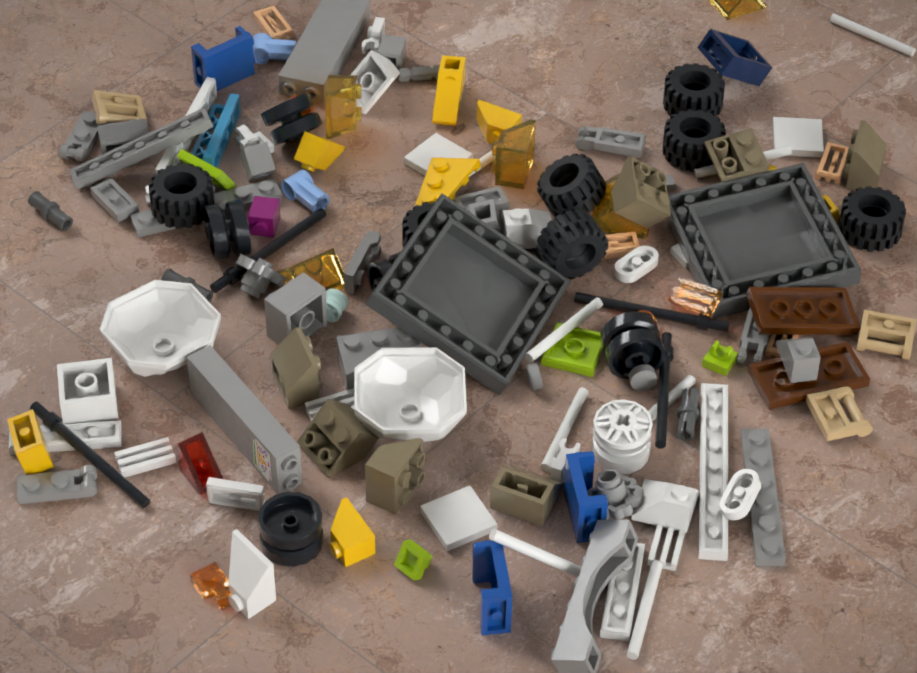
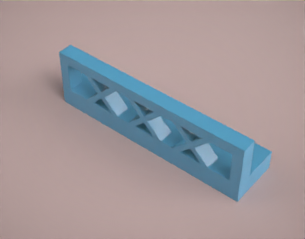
(223, 131)

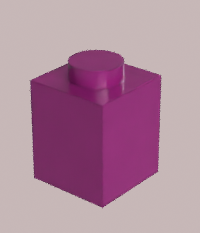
(264, 216)

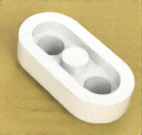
(636, 264)
(737, 499)

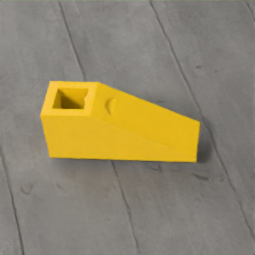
(449, 90)

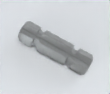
(418, 73)

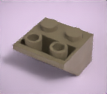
(737, 155)
(865, 158)
(641, 193)
(296, 369)
(336, 438)
(394, 473)
(524, 494)

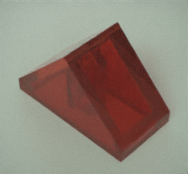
(197, 462)

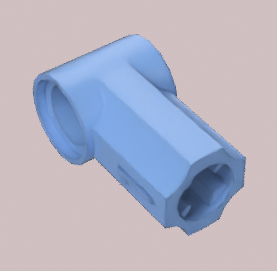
(273, 49)
(301, 187)

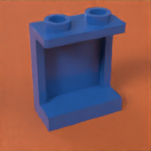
(225, 62)
(583, 509)
(496, 603)

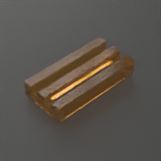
(680, 291)

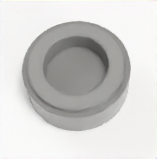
(534, 377)
(642, 377)

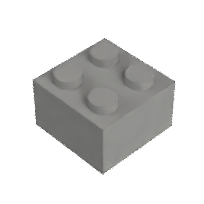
(296, 305)

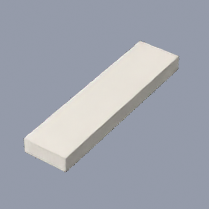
(95, 434)
(622, 599)

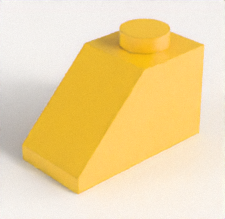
(495, 119)
(317, 152)
(29, 443)
(350, 535)

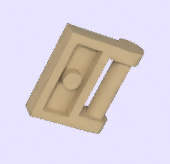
(117, 107)
(888, 328)
(831, 416)

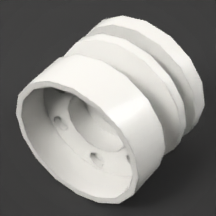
(622, 436)

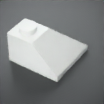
(375, 75)
(524, 225)
(666, 505)
(249, 577)

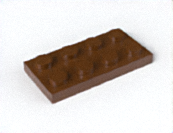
(803, 310)
(837, 369)

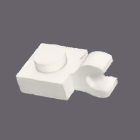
(374, 35)
(247, 136)
(557, 464)

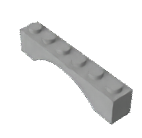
(608, 551)

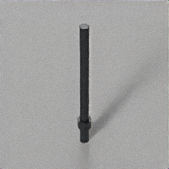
(234, 274)
(701, 322)
(663, 392)
(54, 423)

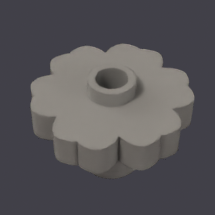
(258, 276)
(621, 493)

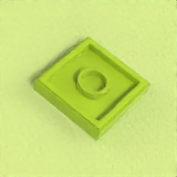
(218, 176)
(575, 352)

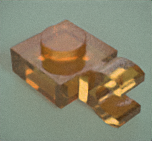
(212, 582)

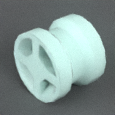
(335, 303)

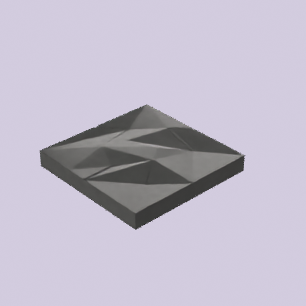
(760, 234)
(469, 293)

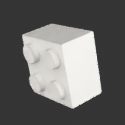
(87, 391)

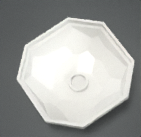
(159, 326)
(410, 393)

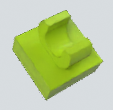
(720, 358)
(412, 559)

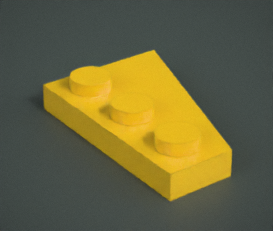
(446, 177)

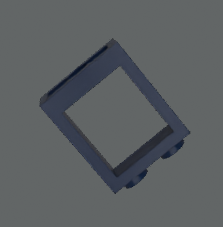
(734, 57)

